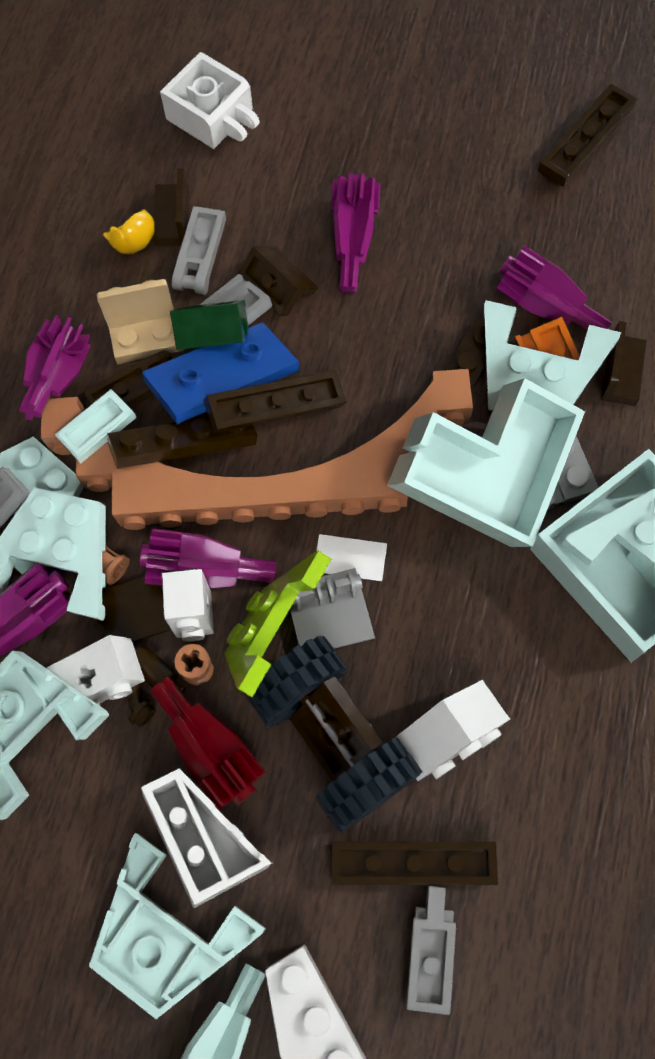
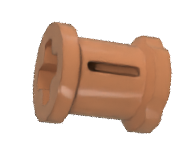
(113, 565)
(191, 653)

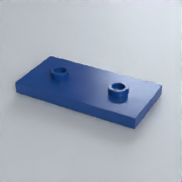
(219, 368)

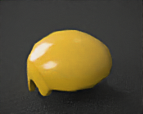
(133, 234)

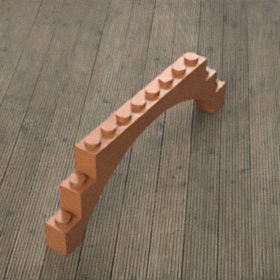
(346, 484)

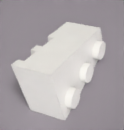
(200, 840)
(306, 1012)

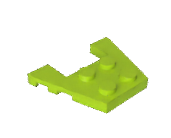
(265, 615)

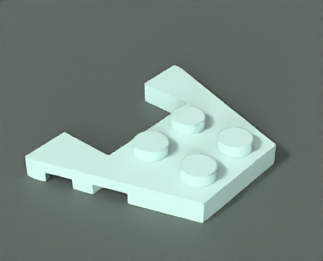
(552, 372)
(39, 469)
(629, 525)
(64, 535)
(27, 703)
(152, 952)

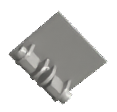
(333, 611)

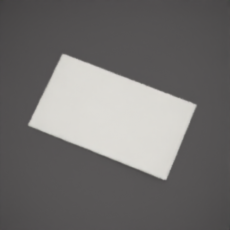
(349, 553)

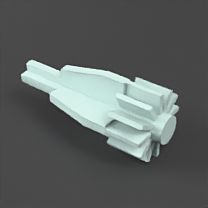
(227, 1025)

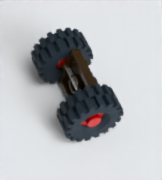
(308, 692)

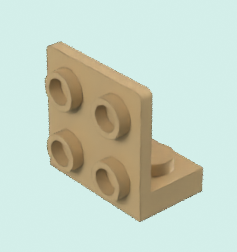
(139, 320)

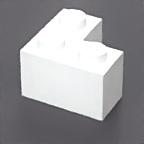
(454, 728)

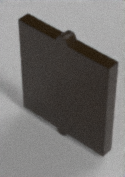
(134, 610)

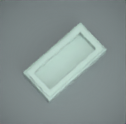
(90, 428)

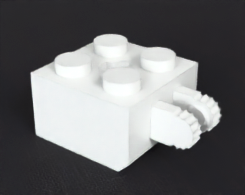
(209, 101)

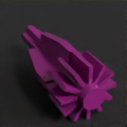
(354, 206)
(546, 290)
(52, 363)
(186, 551)
(31, 606)

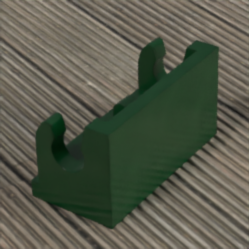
(209, 324)

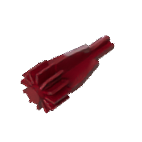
(209, 748)

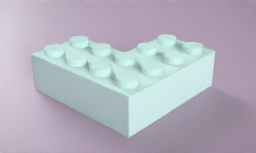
(494, 480)
(617, 585)

